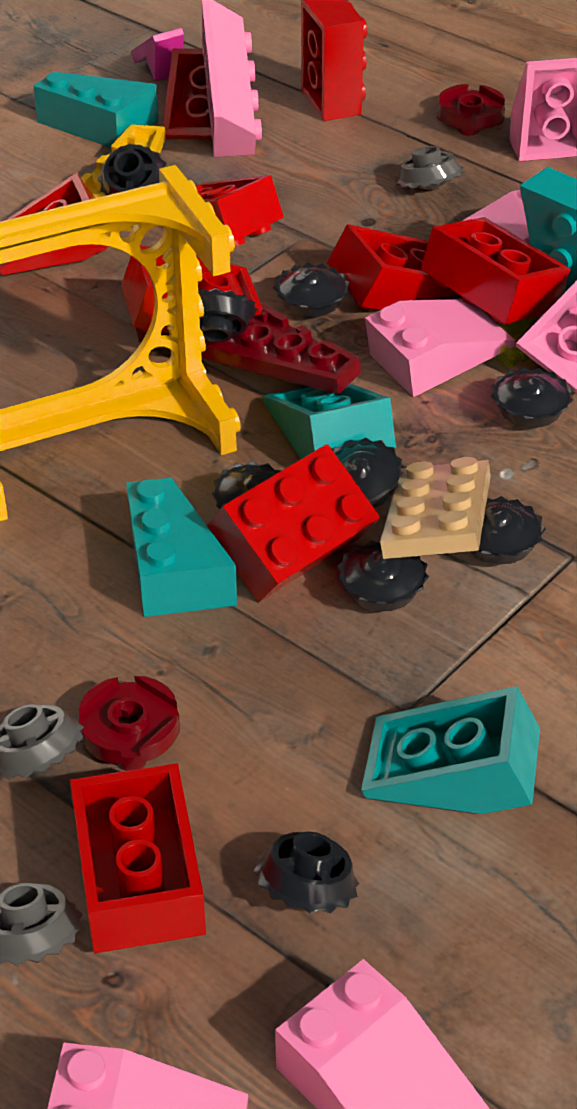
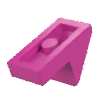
(158, 52)

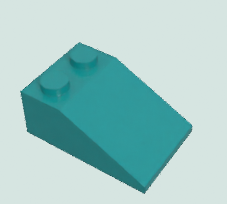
(318, 417)
(456, 754)

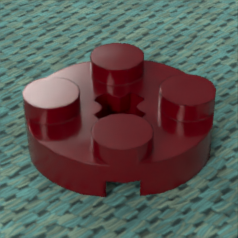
(471, 108)
(131, 743)

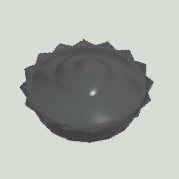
(428, 169)
(35, 739)
(35, 922)

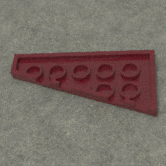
(284, 352)

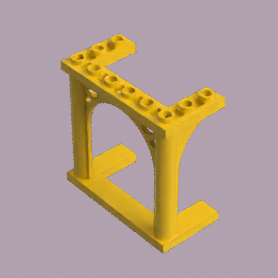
(165, 389)

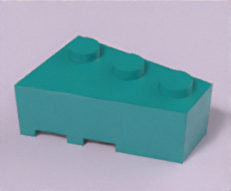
(94, 106)
(552, 217)
(176, 553)

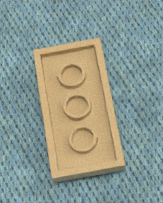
(437, 509)

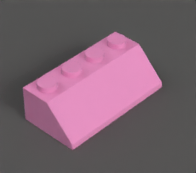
(228, 82)

